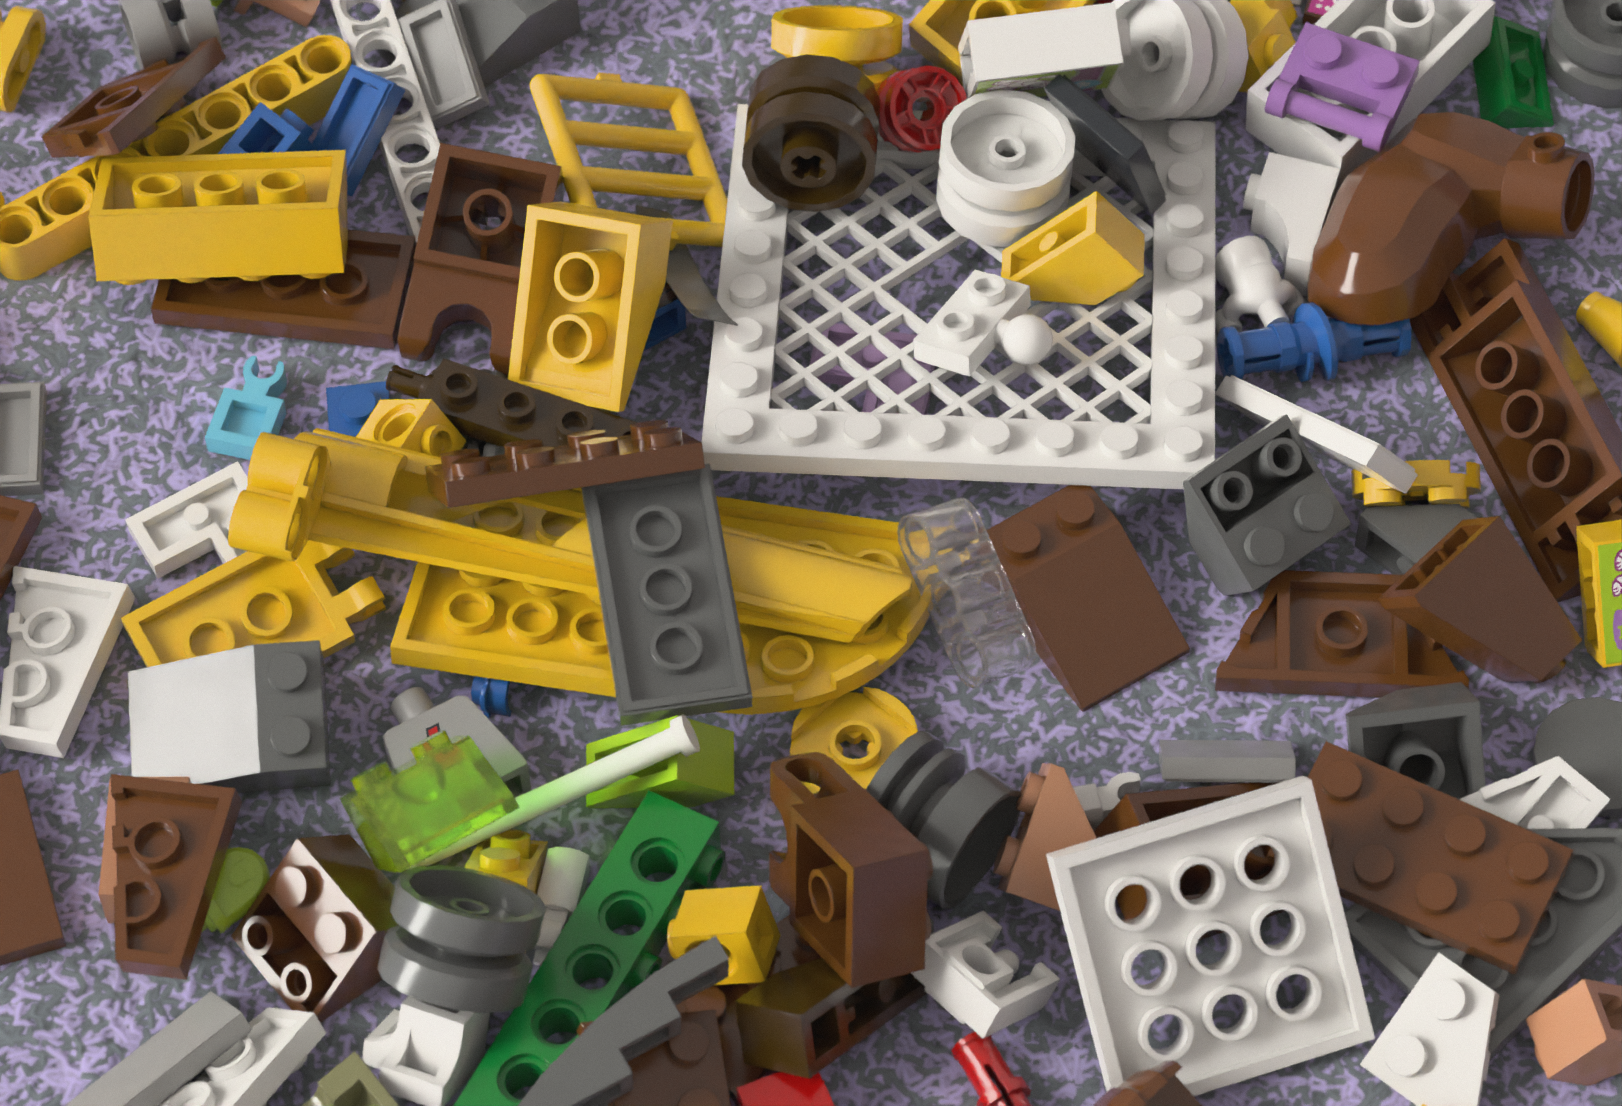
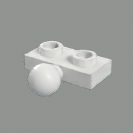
(979, 317)

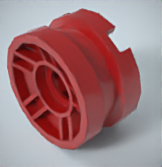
(897, 95)

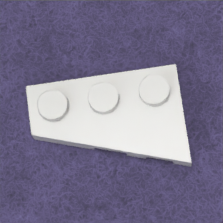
(57, 653)

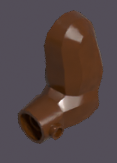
(1425, 201)

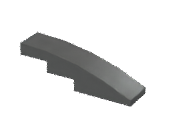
(596, 1065)

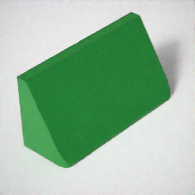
(1513, 78)

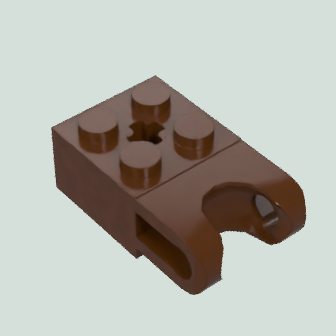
(466, 269)
(849, 872)

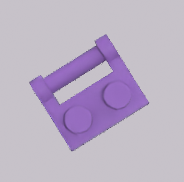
(1346, 73)

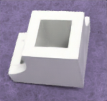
(426, 1050)

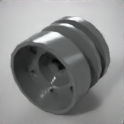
(950, 812)

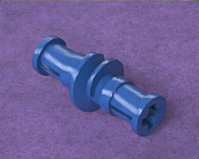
(1307, 342)

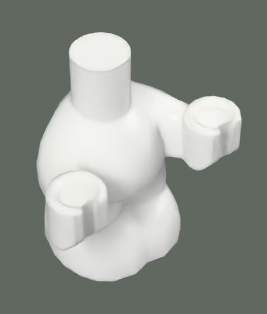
(1253, 285)

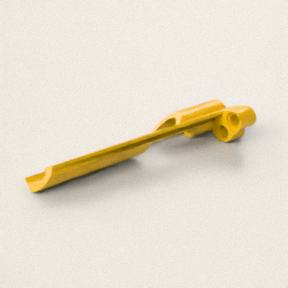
(379, 503)

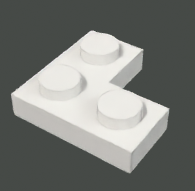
(190, 522)

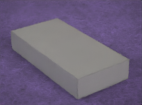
(443, 61)
(22, 438)
(1226, 760)

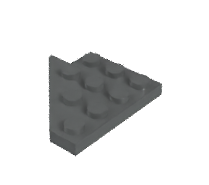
(1572, 934)

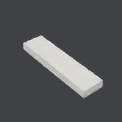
(1320, 433)

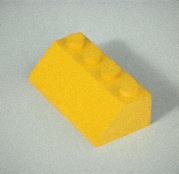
(220, 216)

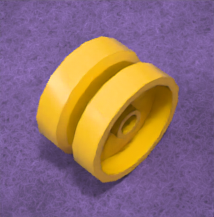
(848, 33)

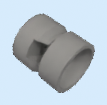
(151, 31)

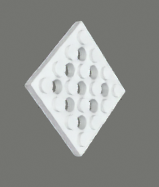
(1156, 857)

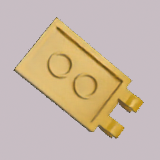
(255, 603)

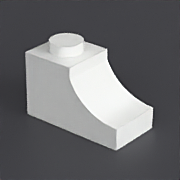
(1291, 209)

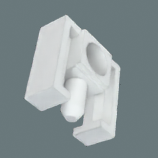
(974, 980)

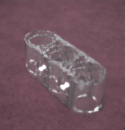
(966, 592)

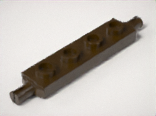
(500, 408)

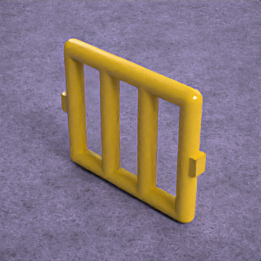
(685, 140)

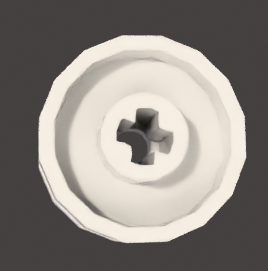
(1182, 59)
(1004, 166)

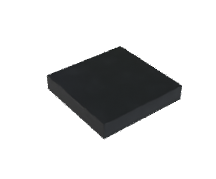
(1108, 144)

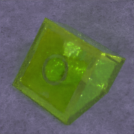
(426, 801)

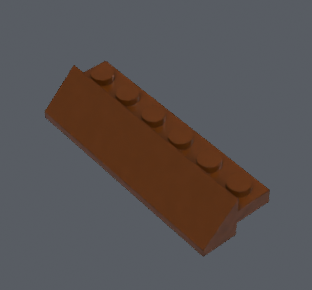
(1526, 407)

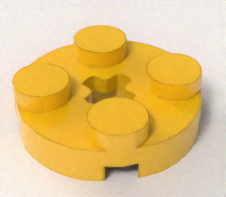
(1432, 483)
(853, 717)

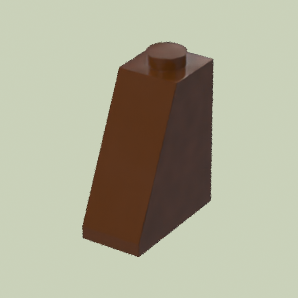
(1485, 603)

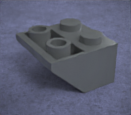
(1260, 509)

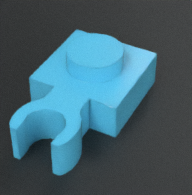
(247, 413)

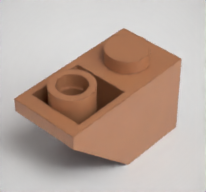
(1049, 823)

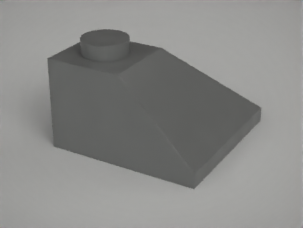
(1425, 735)

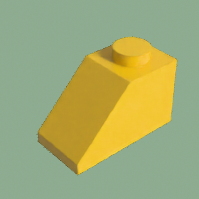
(1078, 255)

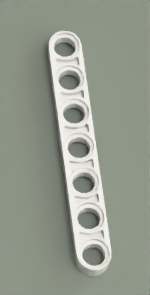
(403, 129)

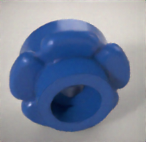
(491, 695)

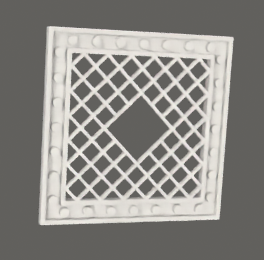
(752, 437)

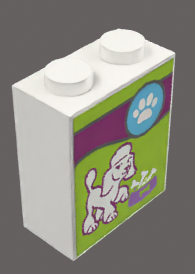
(1035, 47)

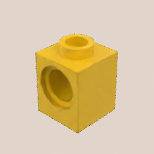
(412, 426)
(740, 922)

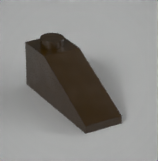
(813, 1017)

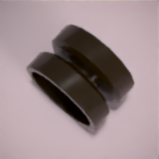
(811, 133)

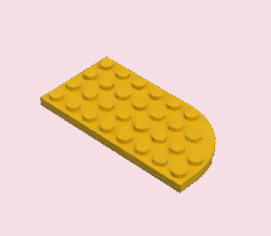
(558, 635)

